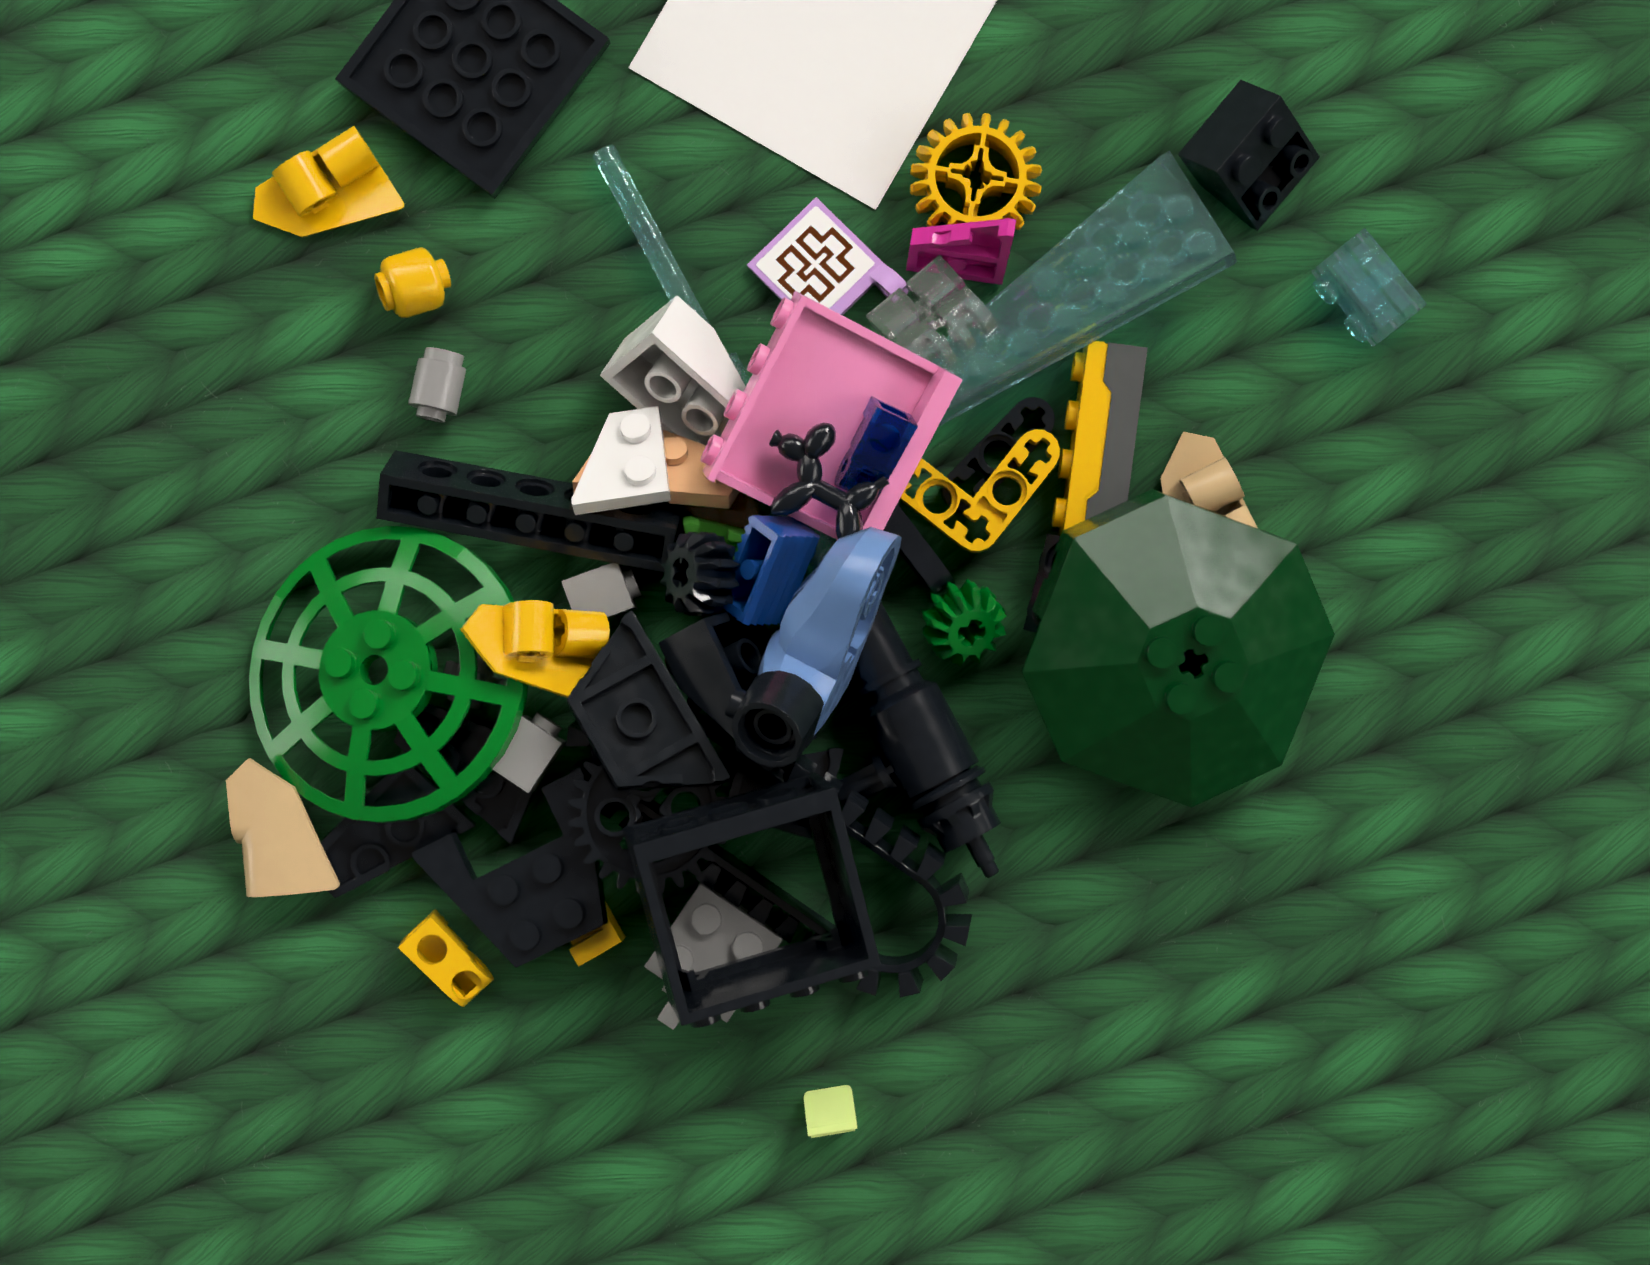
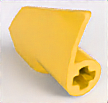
(326, 188)
(538, 642)

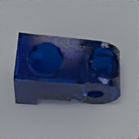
(876, 444)

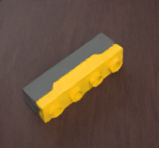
(1102, 431)

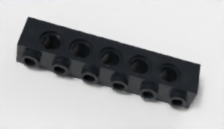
(521, 511)

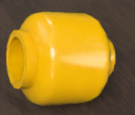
(412, 282)

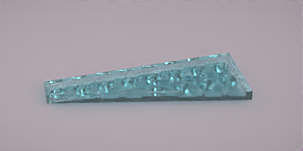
(1106, 272)

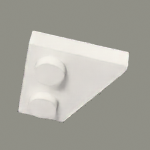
(625, 464)

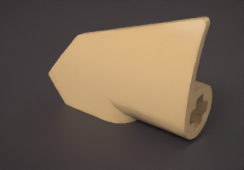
(1204, 478)
(276, 835)

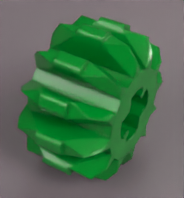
(963, 622)

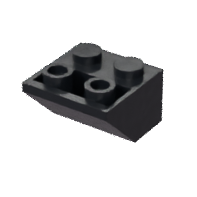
(1250, 153)

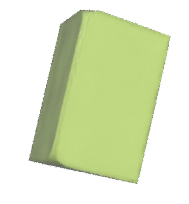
(830, 1111)

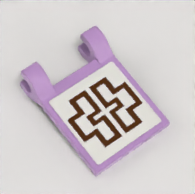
(822, 262)

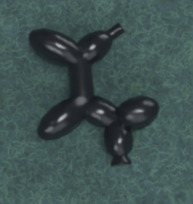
(809, 472)

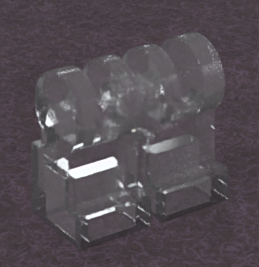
(940, 302)

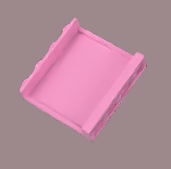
(818, 373)

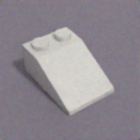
(680, 367)

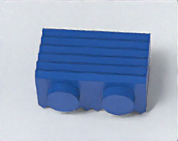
(771, 569)

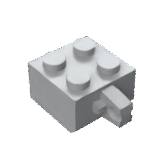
(712, 934)

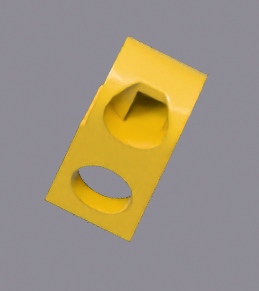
(446, 959)

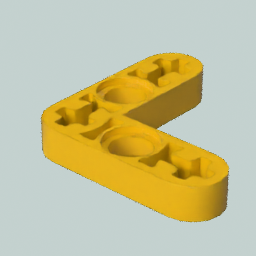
(984, 503)

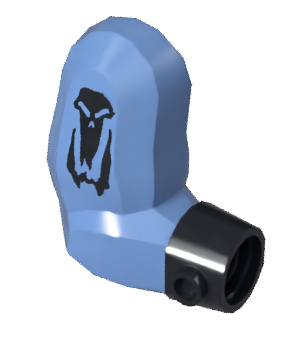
(813, 650)

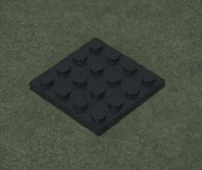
(474, 77)

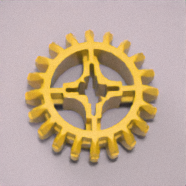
(983, 138)

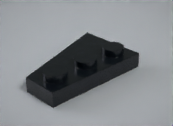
(496, 797)
(369, 849)

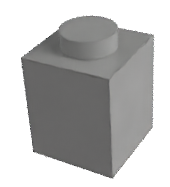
(604, 590)
(531, 752)

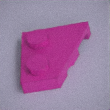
(972, 249)

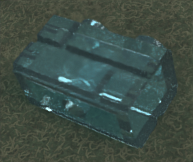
(1367, 289)

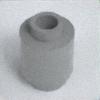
(437, 384)

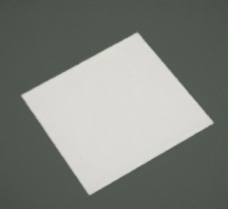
(816, 79)

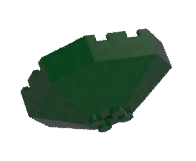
(1115, 627)

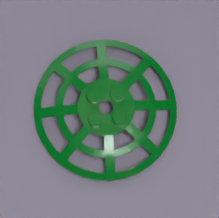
(403, 692)

